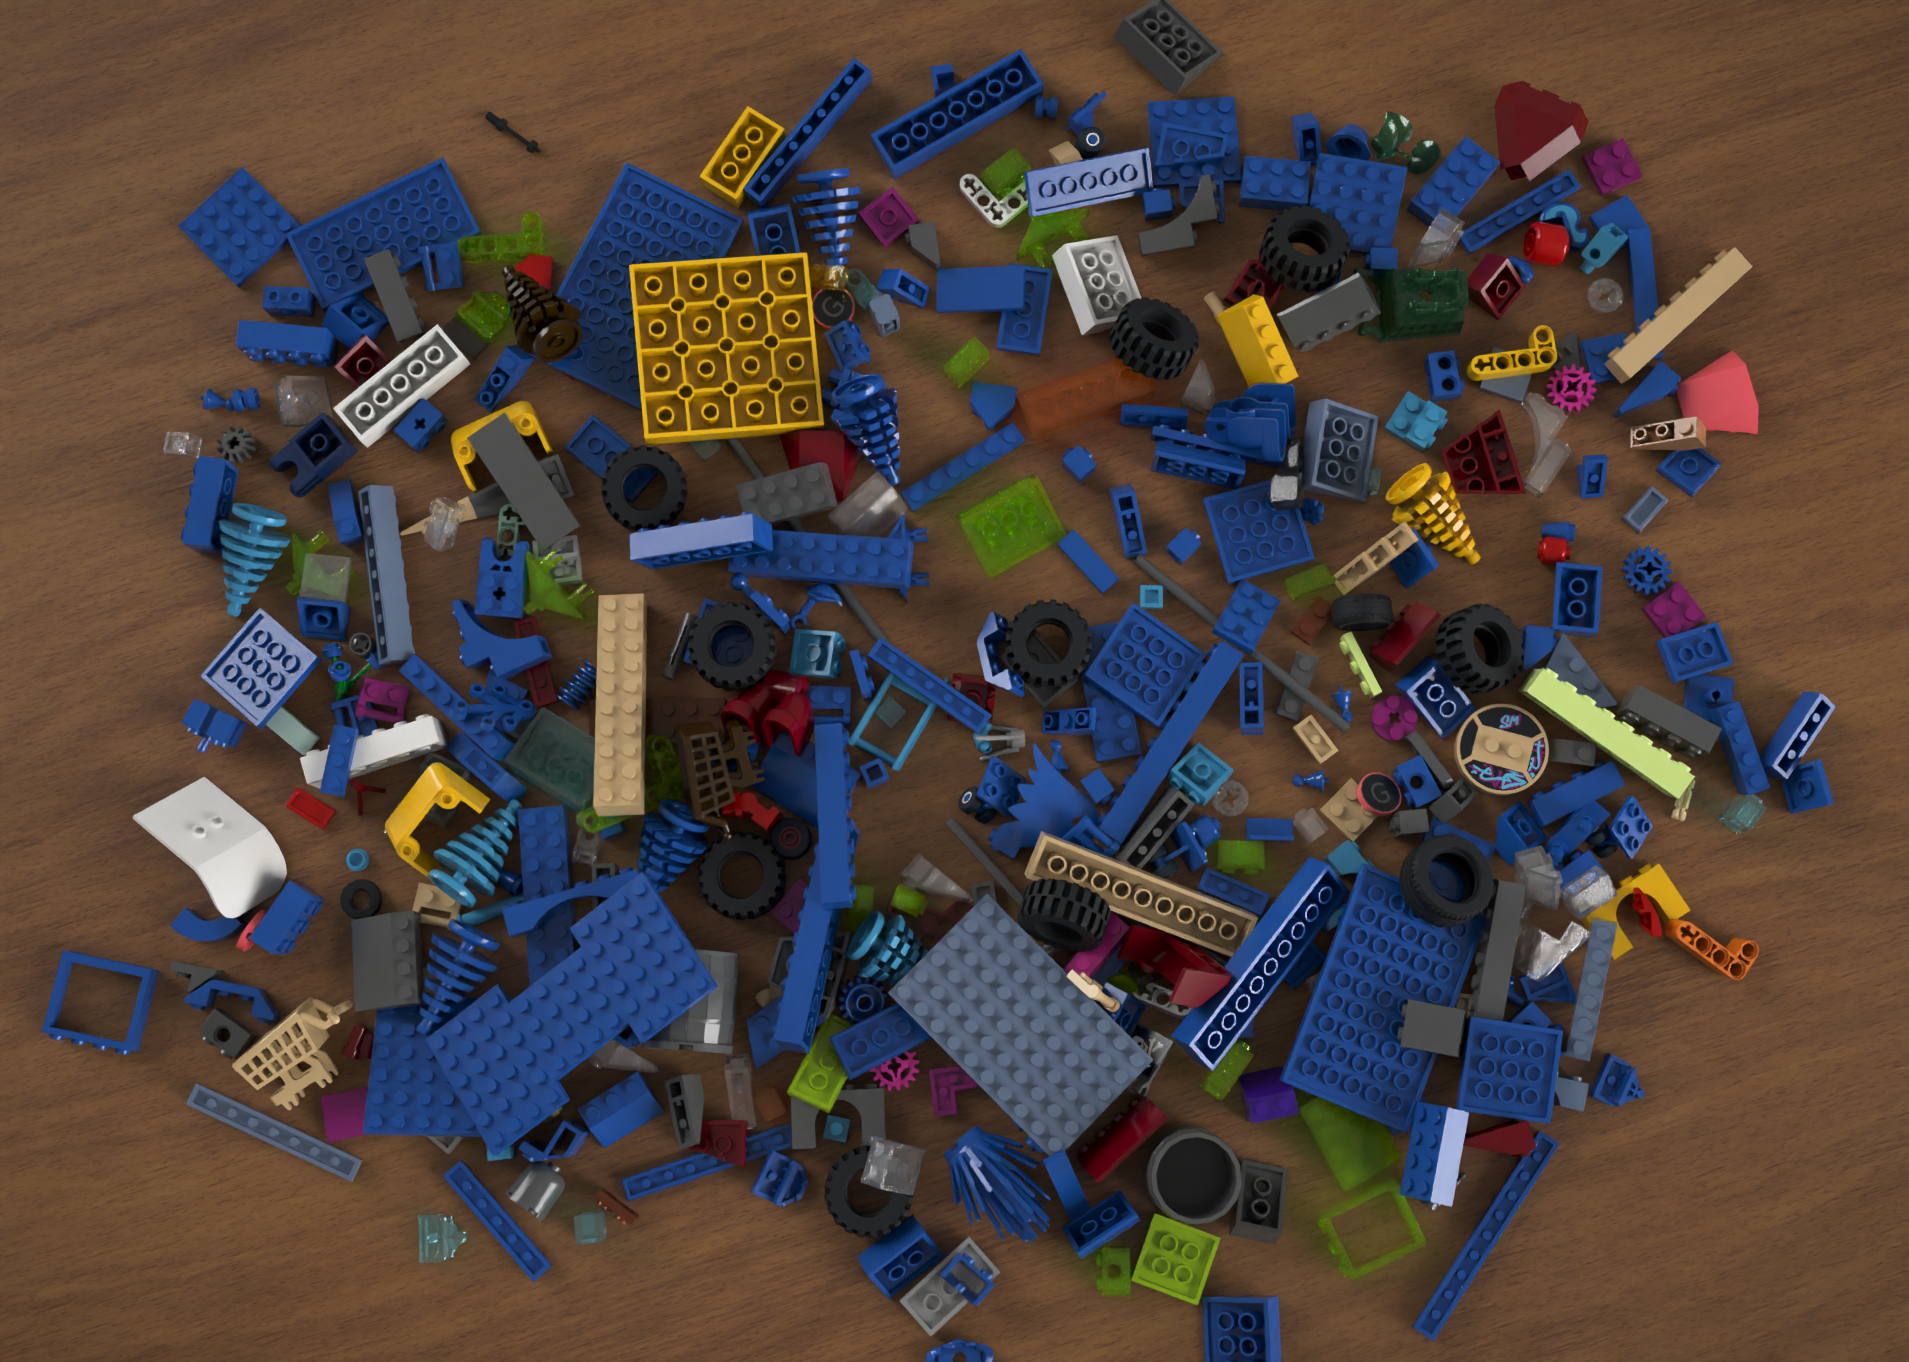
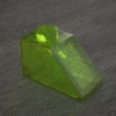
(908, 901)
(861, 906)

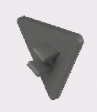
(1567, 353)

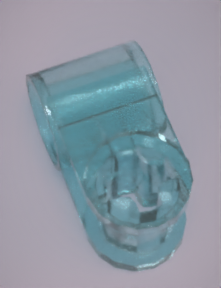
(863, 291)

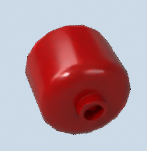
(1546, 244)

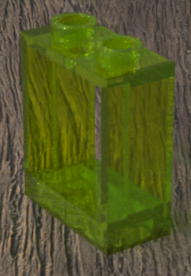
(1223, 1077)

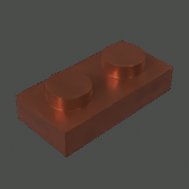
(1313, 620)
(609, 1201)

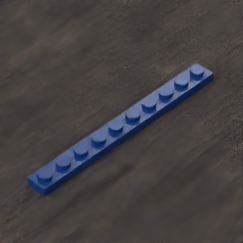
(1484, 1237)

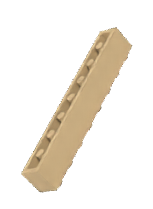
(1675, 317)

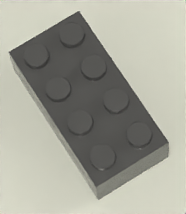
(789, 494)
(1668, 722)

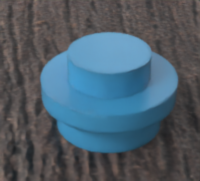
(357, 859)

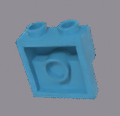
(1416, 421)
(817, 653)
(1199, 774)

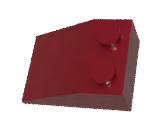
(1508, 1138)

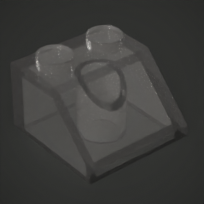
(302, 399)
(892, 1166)

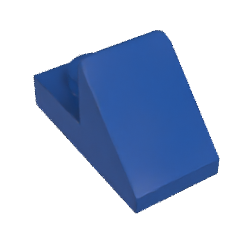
(1592, 476)

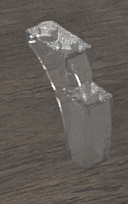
(1549, 452)

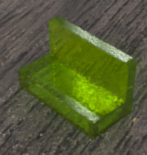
(1308, 582)

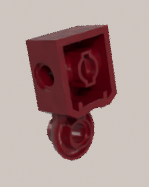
(1254, 280)

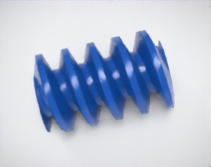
(579, 686)

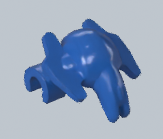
(817, 593)

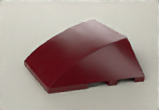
(829, 447)
(1484, 460)

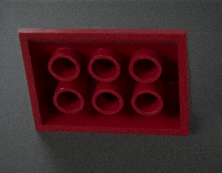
(1121, 1138)

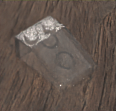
(443, 523)

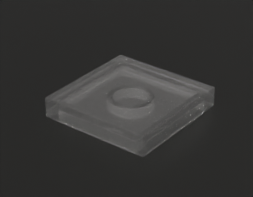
(325, 577)

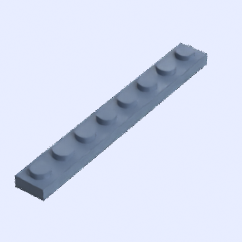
(274, 1132)

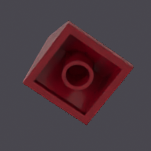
(361, 362)

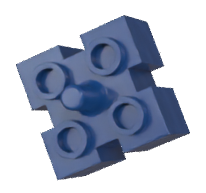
(213, 725)

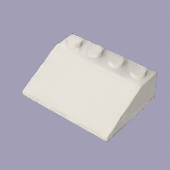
(1096, 281)

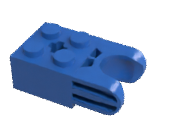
(497, 575)

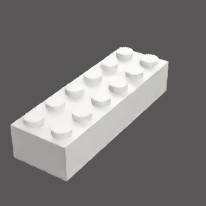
(401, 386)
(383, 748)

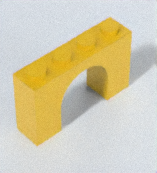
(1659, 891)

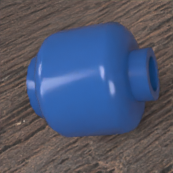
(1206, 830)

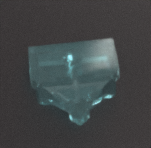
(438, 1237)

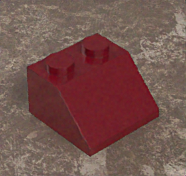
(1494, 285)

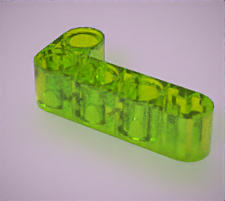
(502, 242)

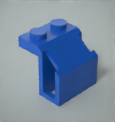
(534, 1150)

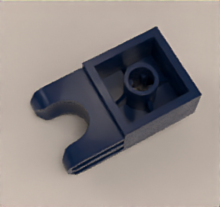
(316, 452)

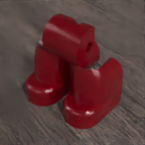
(758, 709)

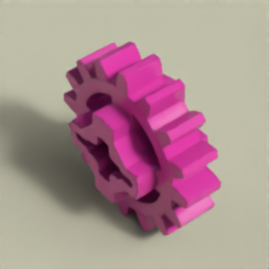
(1565, 382)
(909, 1063)

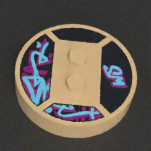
(1501, 749)

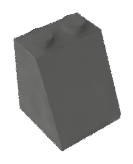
(1432, 1028)

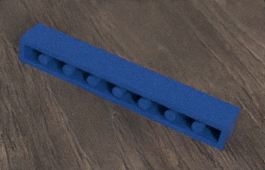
(808, 134)
(834, 816)

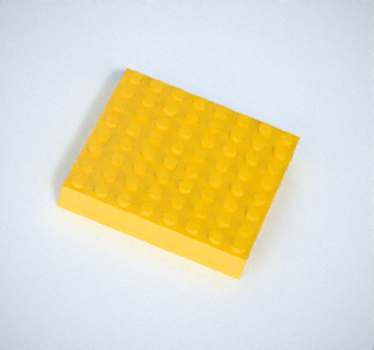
(726, 348)

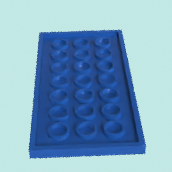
(398, 217)

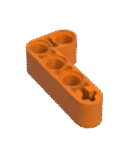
(1707, 947)

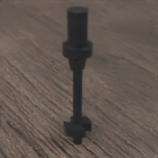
(501, 124)

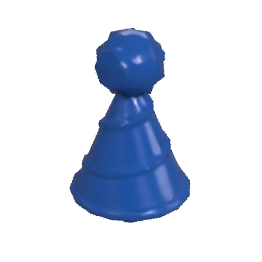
(213, 400)
(1342, 699)
(1057, 759)
(1315, 780)

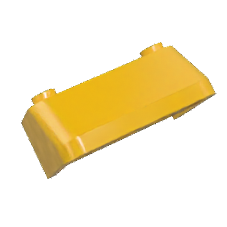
(523, 418)
(438, 786)

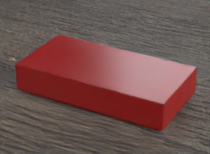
(310, 808)

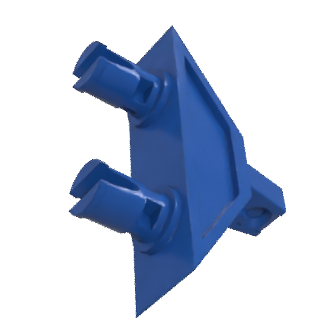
(913, 535)
(1575, 830)

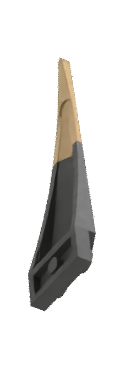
(491, 498)

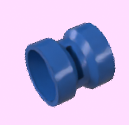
(1046, 107)
(246, 399)

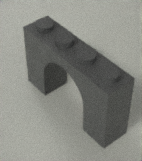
(867, 1101)

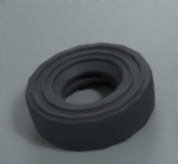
(351, 889)

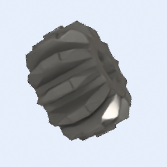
(233, 438)

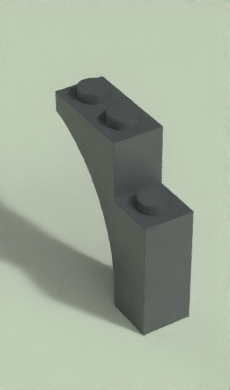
(1179, 232)

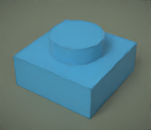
(1151, 596)
(836, 1128)

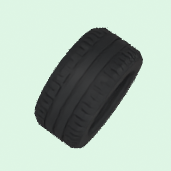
(1466, 860)

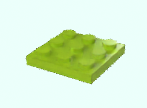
(1175, 1259)

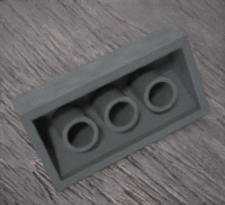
(1329, 313)

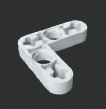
(1000, 207)

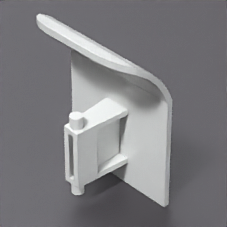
(220, 843)

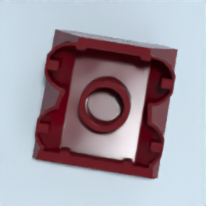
(975, 689)

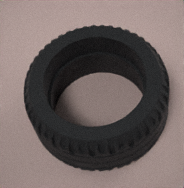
(1362, 612)

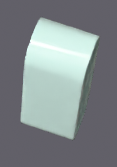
(292, 731)

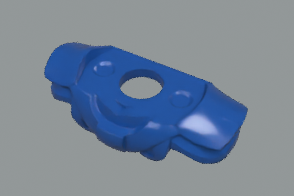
(972, 1351)

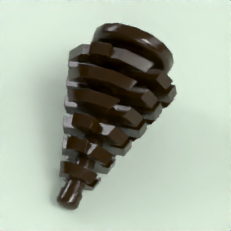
(541, 319)

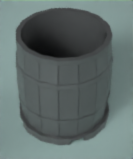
(711, 1021)
(1191, 1174)

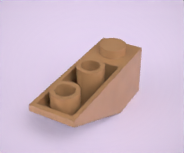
(1670, 435)

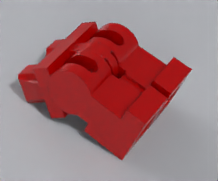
(750, 805)

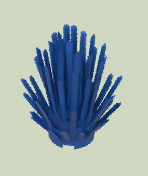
(984, 1168)

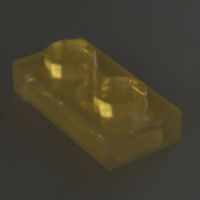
(828, 277)

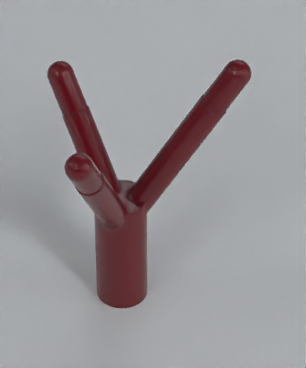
(360, 788)

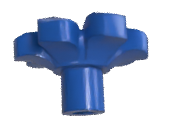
(1312, 510)

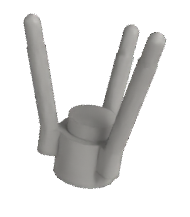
(1014, 738)

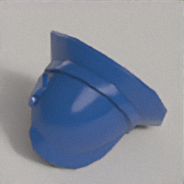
(1349, 142)

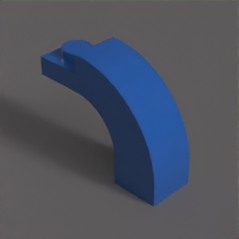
(197, 928)

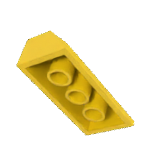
(1256, 342)

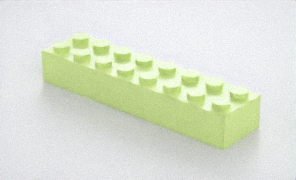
(1609, 735)

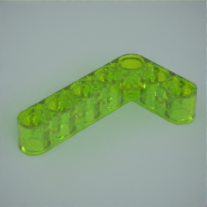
(660, 786)

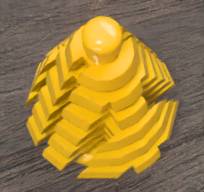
(1432, 511)

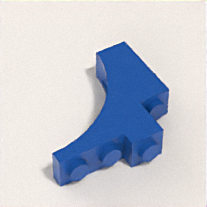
(485, 647)

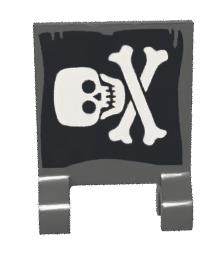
(1157, 1048)

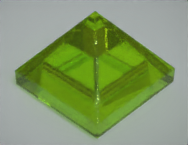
(1124, 982)

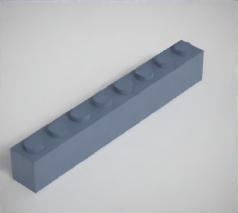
(386, 574)

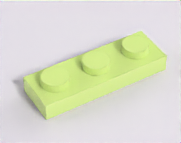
(1359, 665)

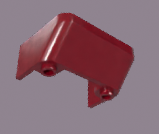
(1177, 959)

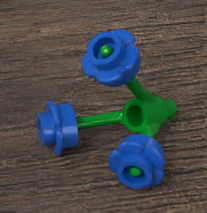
(341, 670)

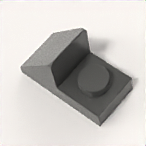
(200, 974)

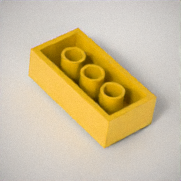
(742, 155)

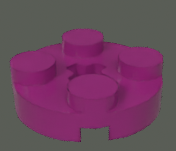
(1395, 731)

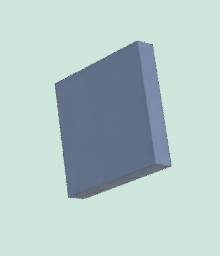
(1507, 387)

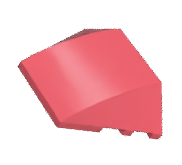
(1721, 396)

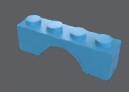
(1347, 859)

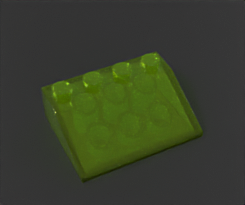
(1011, 525)
(1348, 1142)

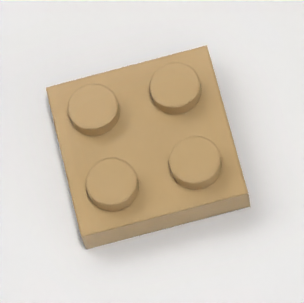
(1346, 811)

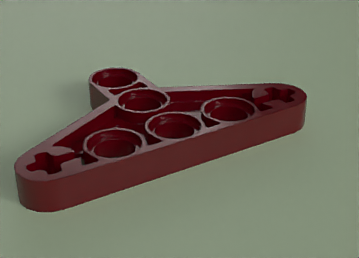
(930, 921)

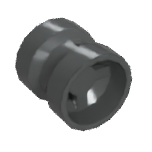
(360, 641)

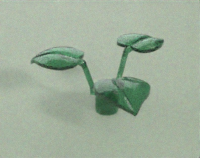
(1398, 130)

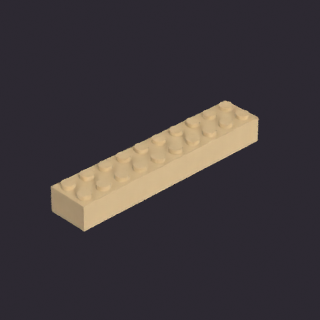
(620, 705)
(1144, 895)

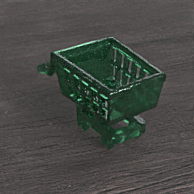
(1400, 303)

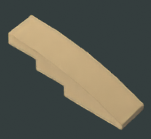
(1375, 558)

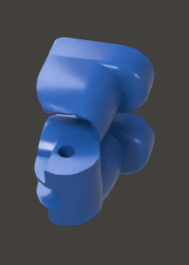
(1257, 420)

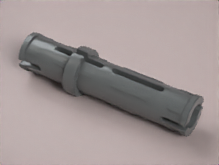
(675, 657)

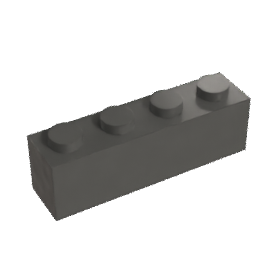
(394, 296)
(1154, 828)

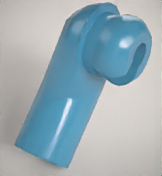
(983, 746)

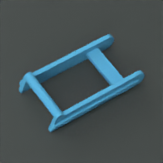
(873, 750)

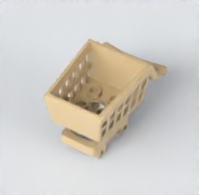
(315, 1032)

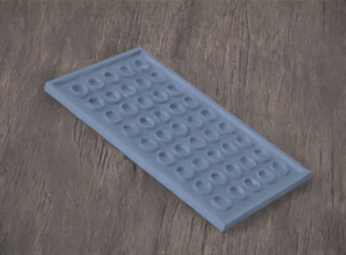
(1020, 1027)

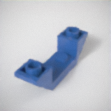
(992, 633)
(486, 768)
(262, 1007)

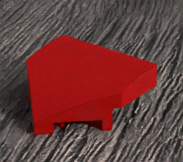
(538, 268)
(1647, 914)

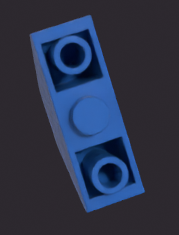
(1069, 721)

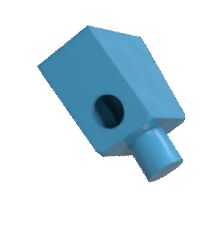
(1607, 241)

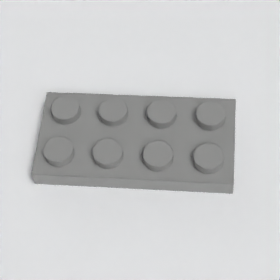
(934, 1299)

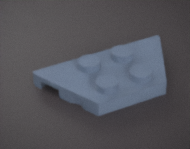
(1573, 668)

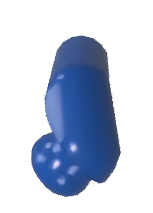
(1513, 996)

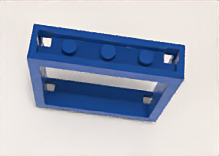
(139, 1016)

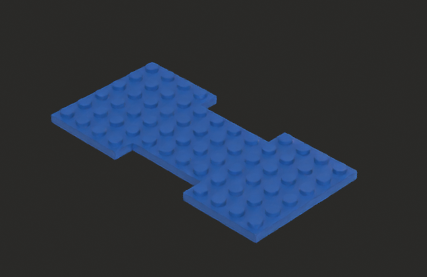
(627, 973)

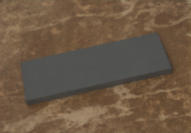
(524, 481)

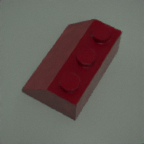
(1403, 635)

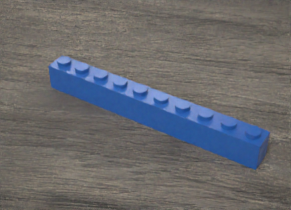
(1171, 741)

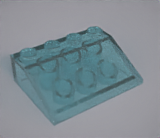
(555, 760)

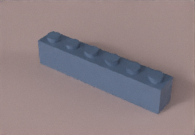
(1591, 989)

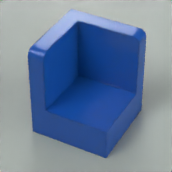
(942, 78)

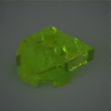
(485, 314)

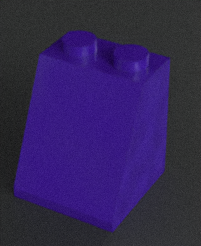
(1266, 1096)

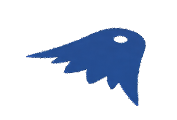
(1048, 807)

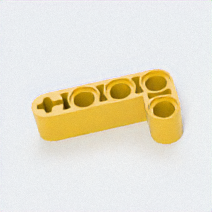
(1510, 359)

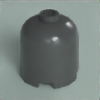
(538, 1188)

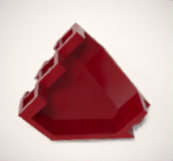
(1535, 129)

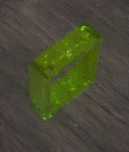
(1336, 1247)

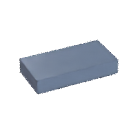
(1644, 509)

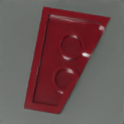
(724, 1140)

